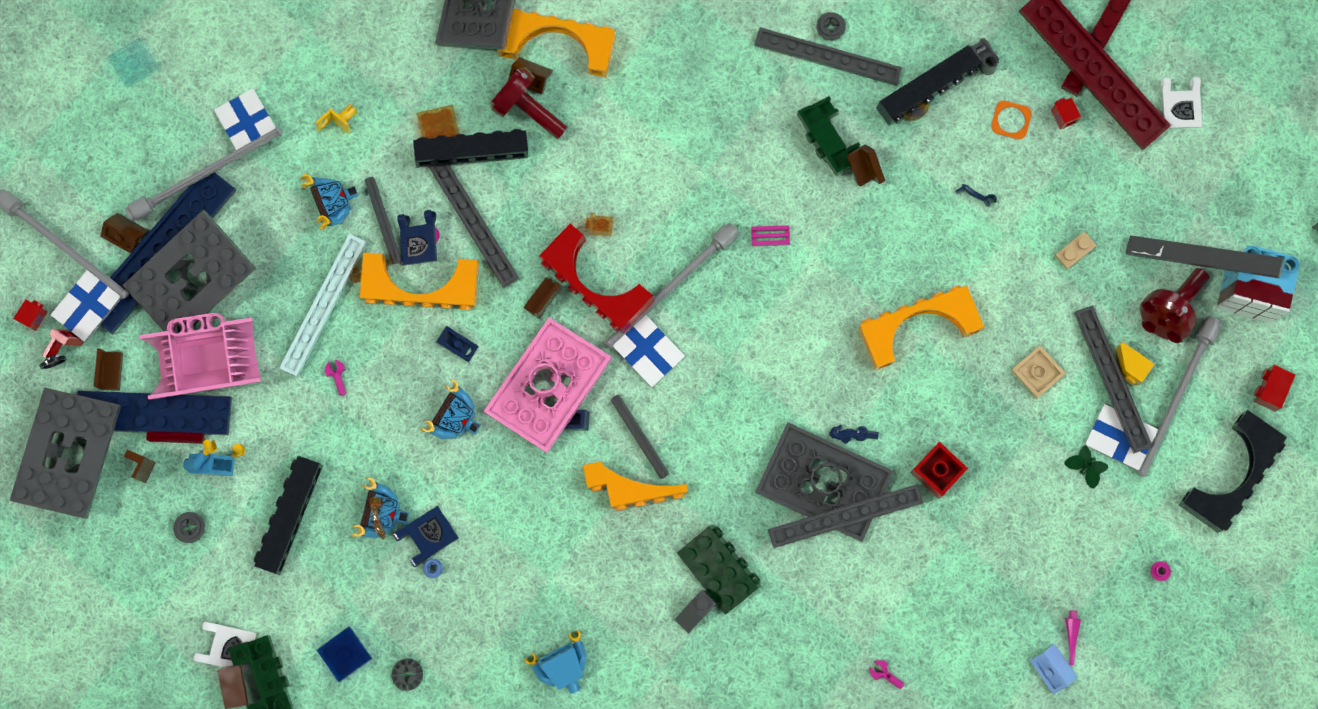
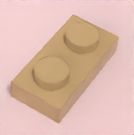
(1075, 250)

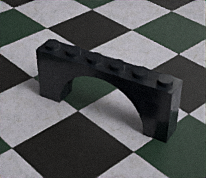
(1262, 445)

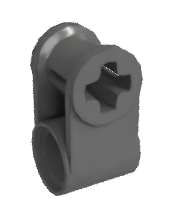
(985, 54)

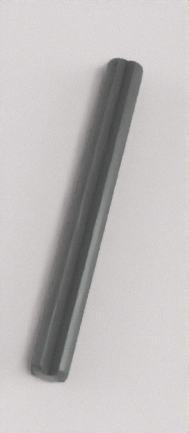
(383, 220)
(639, 436)

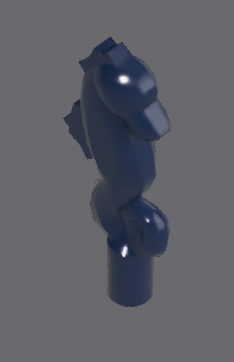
(846, 435)

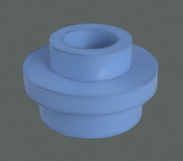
(426, 568)

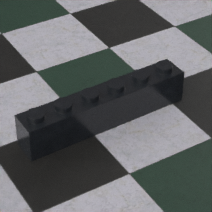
(928, 85)
(470, 148)
(288, 515)

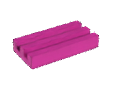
(770, 235)

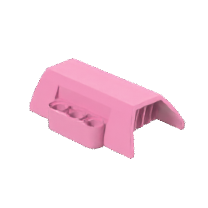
(204, 357)

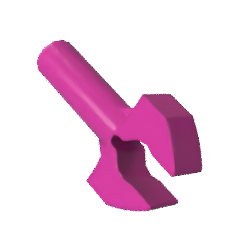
(337, 376)
(886, 675)

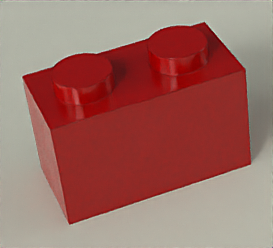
(1274, 387)

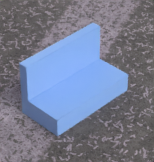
(1053, 669)

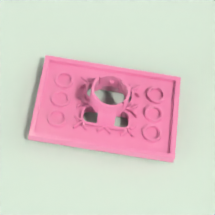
(563, 354)

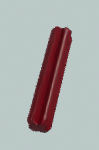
(175, 437)

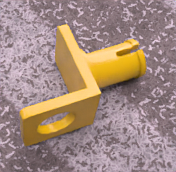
(340, 119)

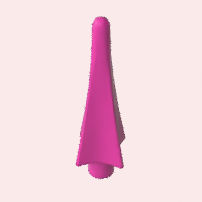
(1072, 627)

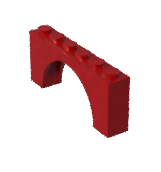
(619, 309)

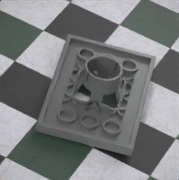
(475, 26)
(212, 253)
(792, 466)
(55, 487)

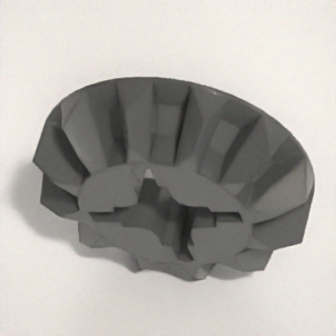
(836, 20)
(182, 522)
(414, 680)

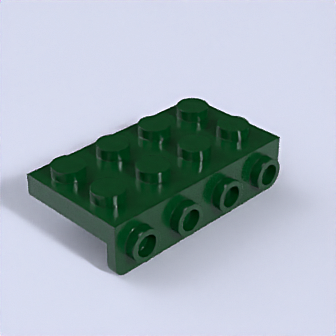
(719, 568)

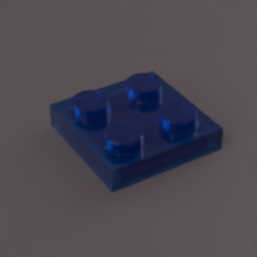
(344, 654)

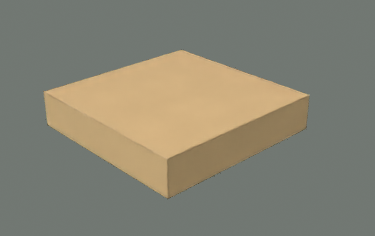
(1038, 372)

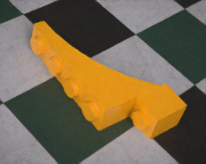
(626, 492)

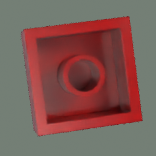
(939, 470)

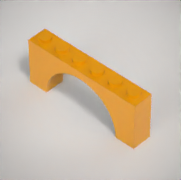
(595, 40)
(458, 291)
(954, 305)

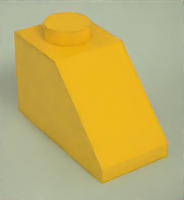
(1132, 364)

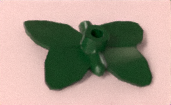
(1088, 465)

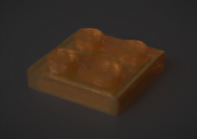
(438, 122)

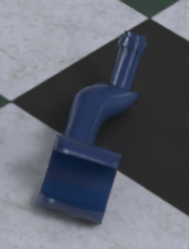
(970, 191)

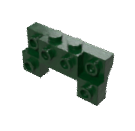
(824, 136)
(266, 672)

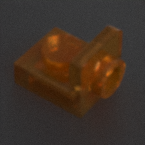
(599, 225)

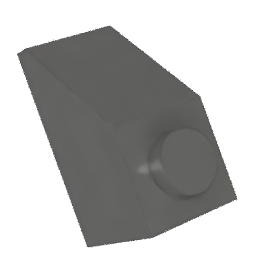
(695, 611)

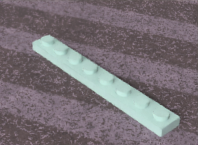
(323, 305)

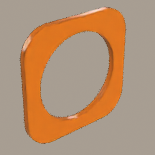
(1016, 135)

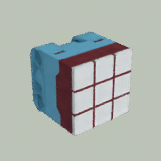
(1259, 295)

